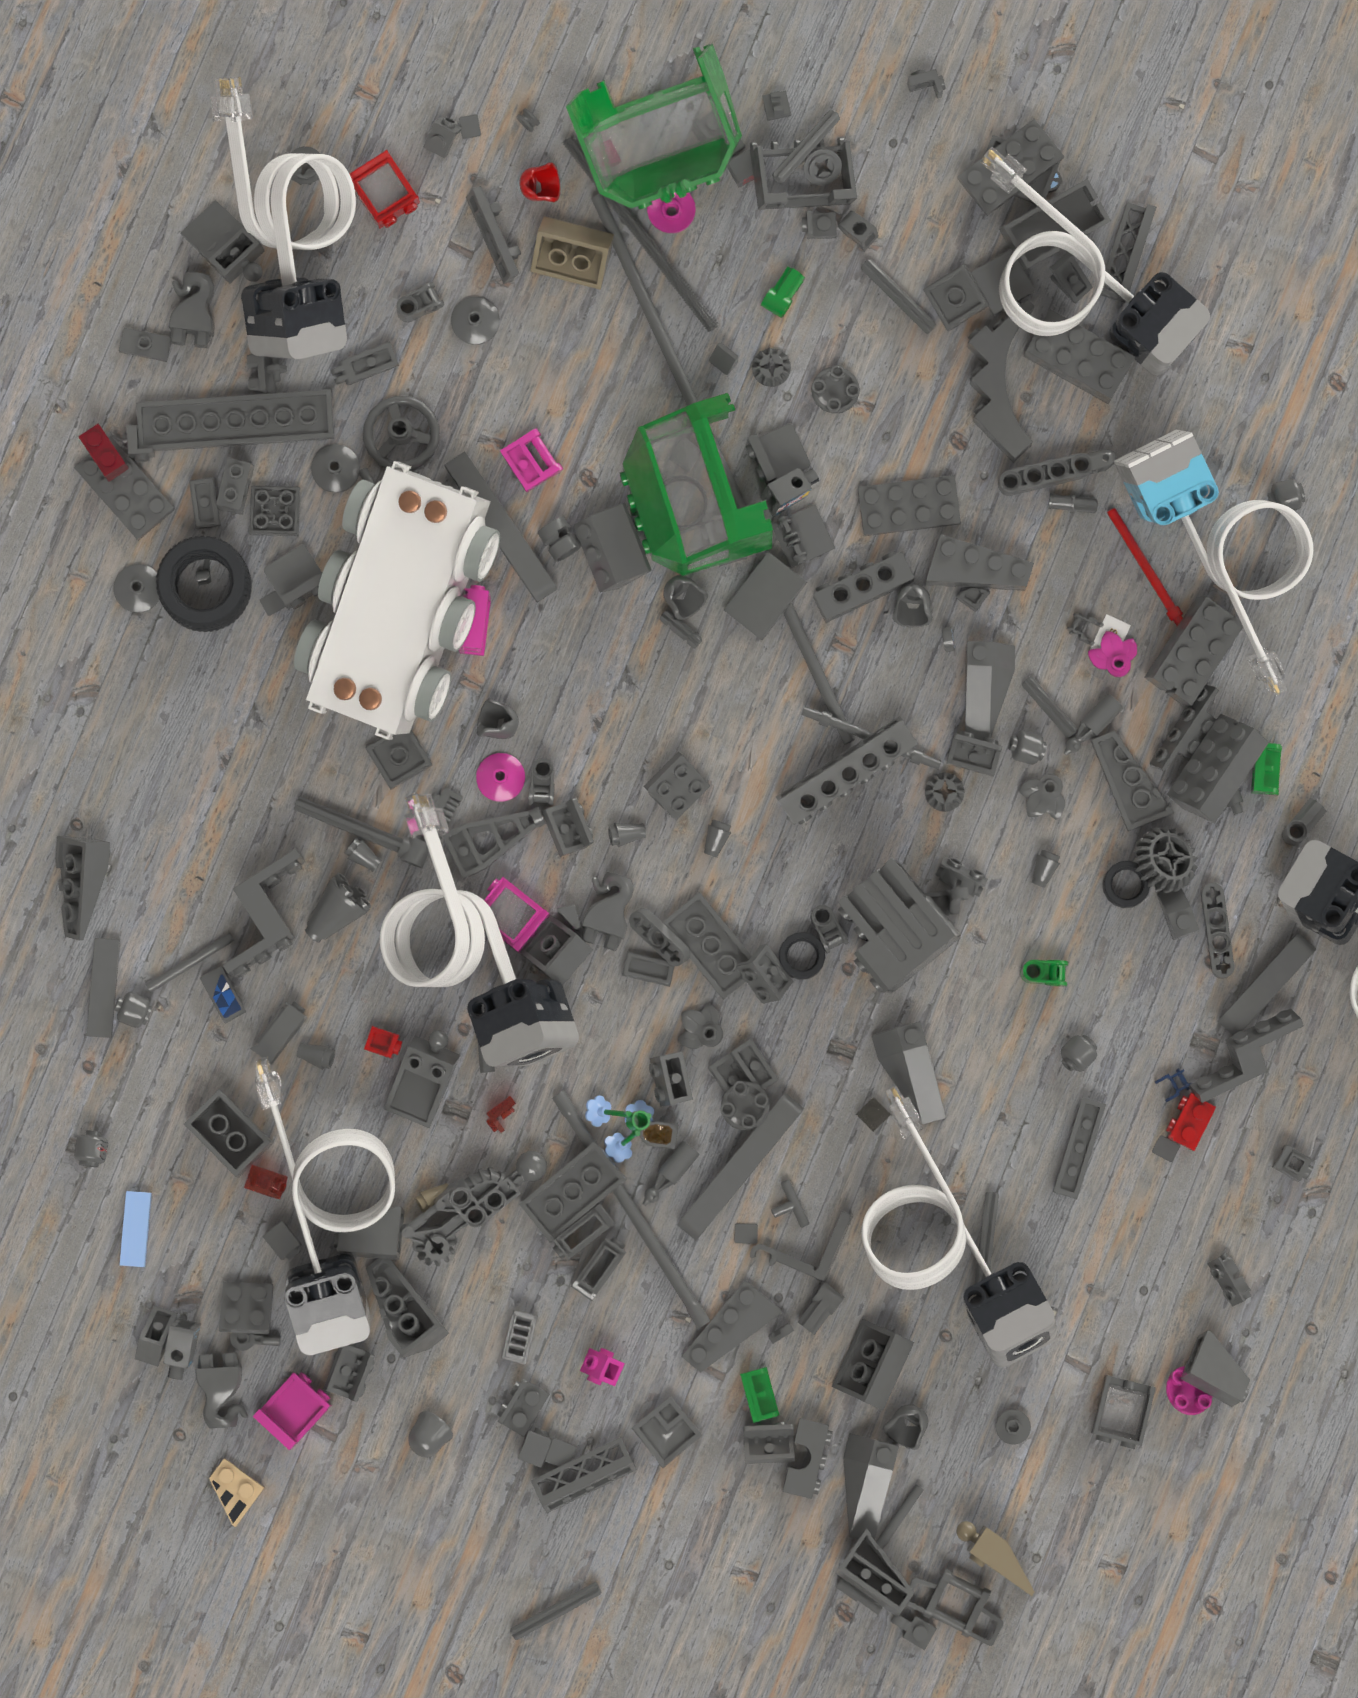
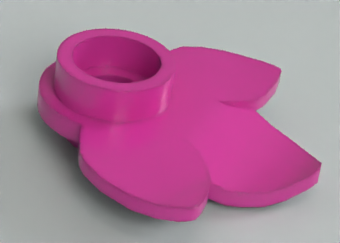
(1111, 651)

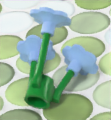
(636, 1118)

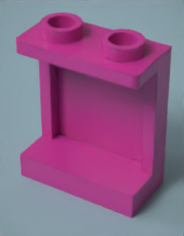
(293, 1410)

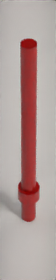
(1174, 612)

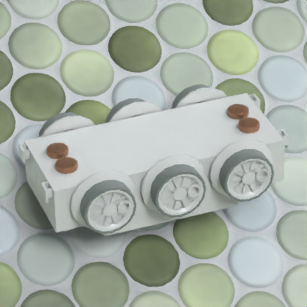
(397, 600)

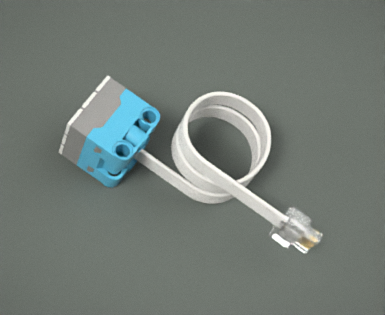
(1170, 483)

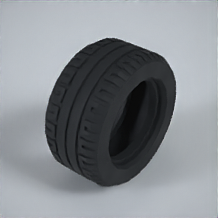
(198, 549)

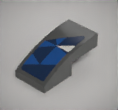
(223, 994)

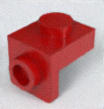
(383, 1042)

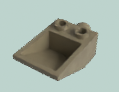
(995, 1552)

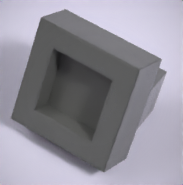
(776, 105)

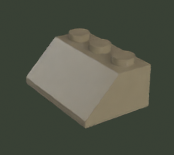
(572, 252)

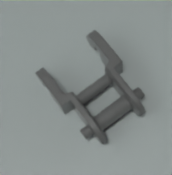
(1072, 629)

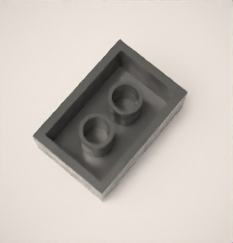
(228, 1133)

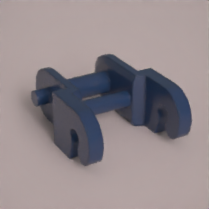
(1182, 1079)

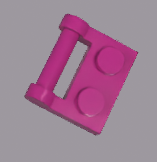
(524, 464)

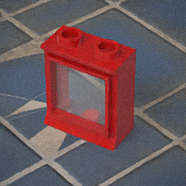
(384, 190)

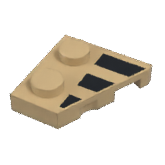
(235, 1490)

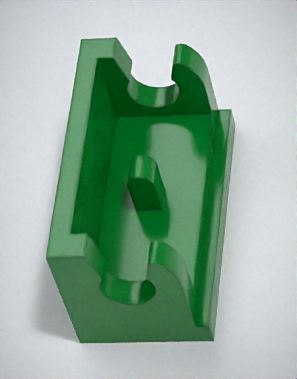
(1267, 771)
(759, 1394)

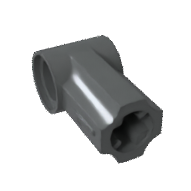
(1304, 821)
(823, 1305)

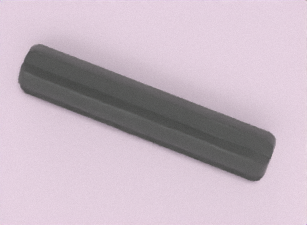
(1049, 707)

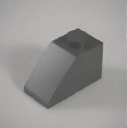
(1178, 914)
(154, 1336)

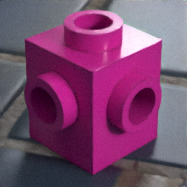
(602, 1367)

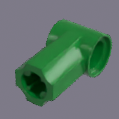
(780, 297)

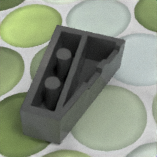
(875, 1575)

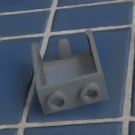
(1123, 1411)

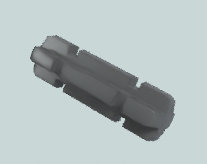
(680, 629)

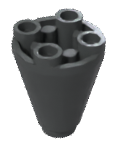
(336, 908)

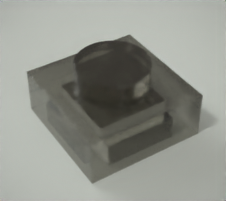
(873, 1114)

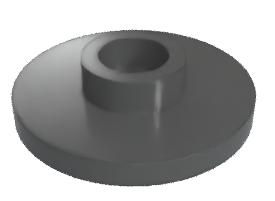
(1013, 1427)

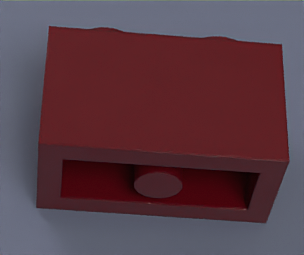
(103, 452)

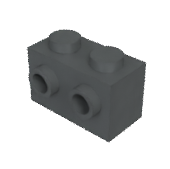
(670, 1079)

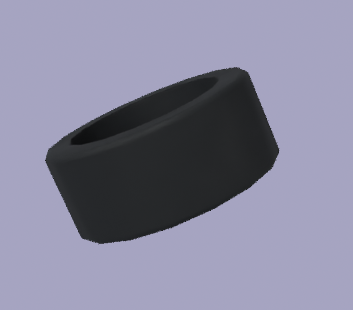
(1109, 892)
(799, 937)

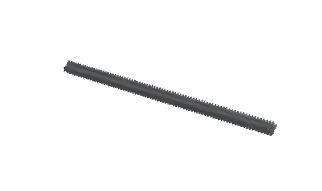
(648, 244)

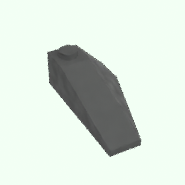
(986, 684)
(83, 870)

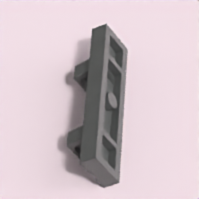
(485, 217)

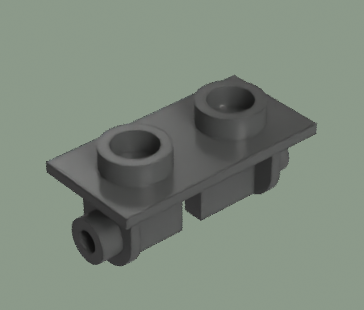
(954, 870)
(1233, 1289)

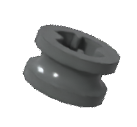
(528, 120)

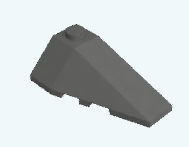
(908, 1063)
(406, 1316)
(867, 1479)

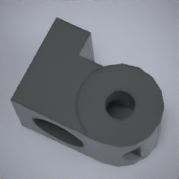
(858, 230)

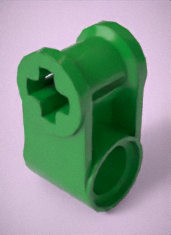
(1049, 972)

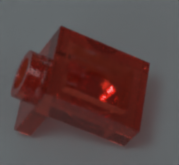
(504, 1110)
(266, 1182)

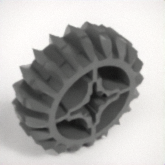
(1161, 866)

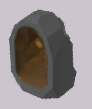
(660, 1135)

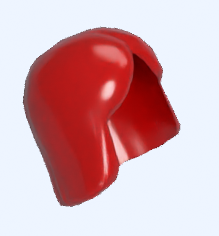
(549, 180)

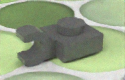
(916, 1631)

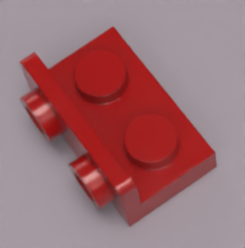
(1190, 1122)

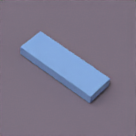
(135, 1229)

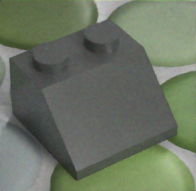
(556, 950)

